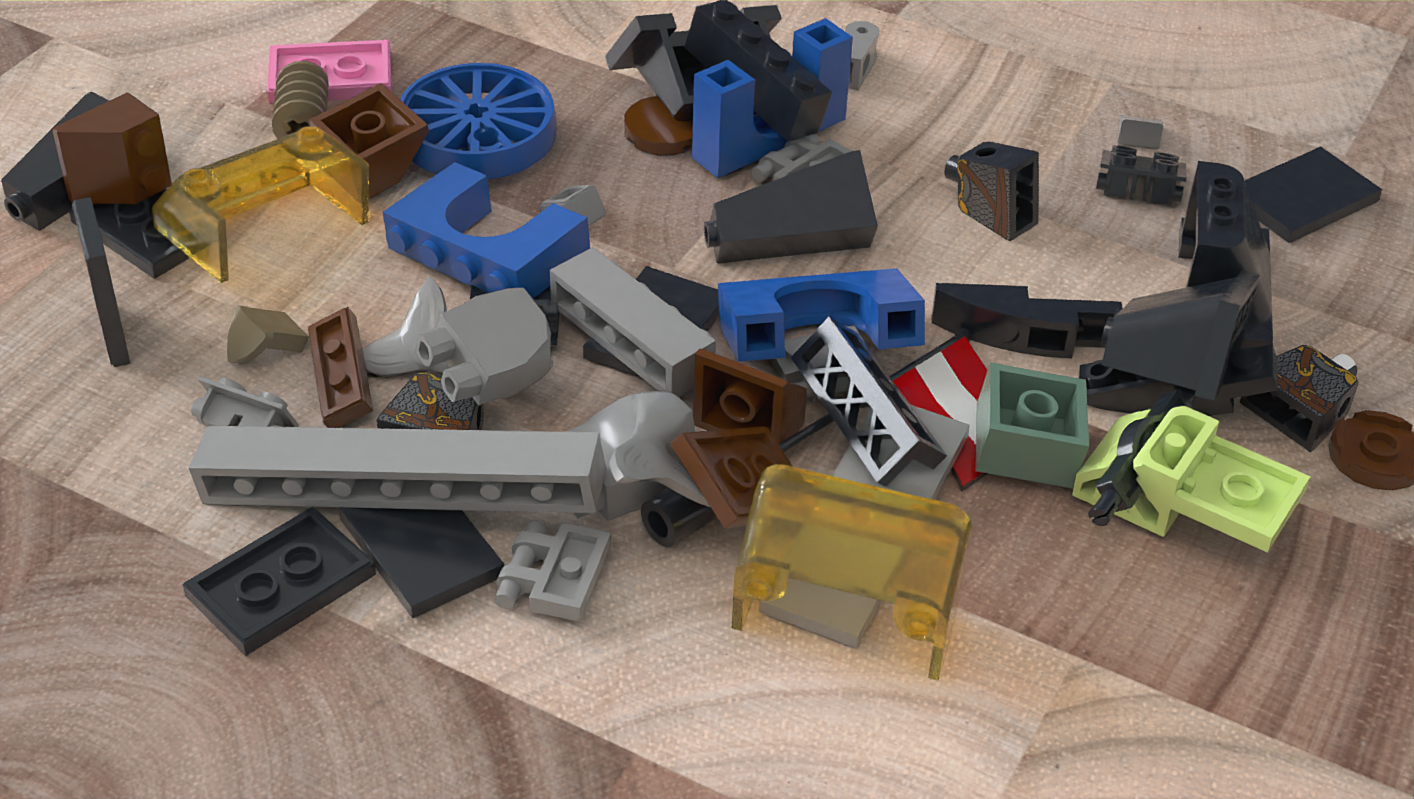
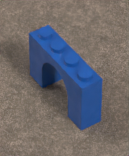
(723, 105)
(431, 227)
(875, 301)

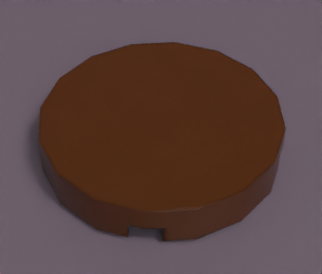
(655, 129)
(1374, 450)

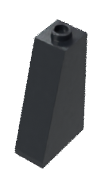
(36, 184)
(797, 214)

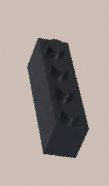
(784, 92)

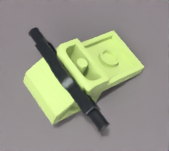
(1175, 464)

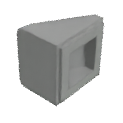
(1139, 131)
(579, 199)

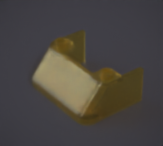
(202, 198)
(857, 543)

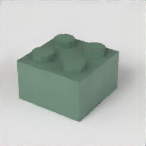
(1031, 425)

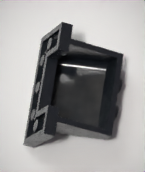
(664, 62)
(1226, 238)
(1182, 333)

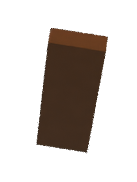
(339, 369)

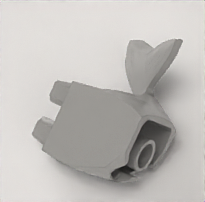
(480, 348)
(639, 453)

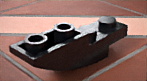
(1014, 322)
(1247, 373)

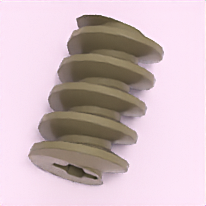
(299, 96)

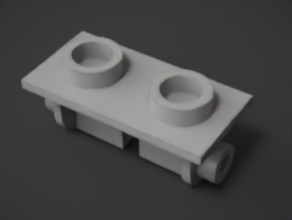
(229, 400)

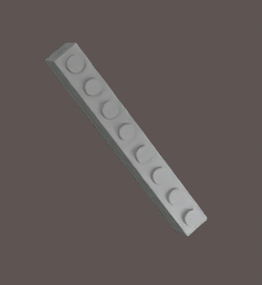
(400, 468)

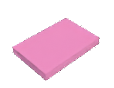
(349, 65)

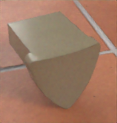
(258, 329)

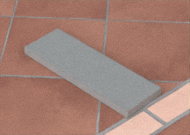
(847, 615)

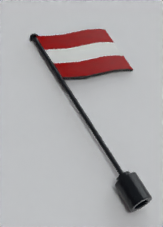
(940, 381)

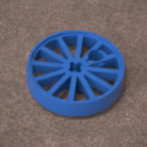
(514, 110)

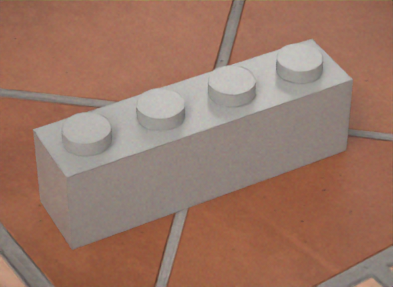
(629, 320)

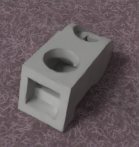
(863, 51)

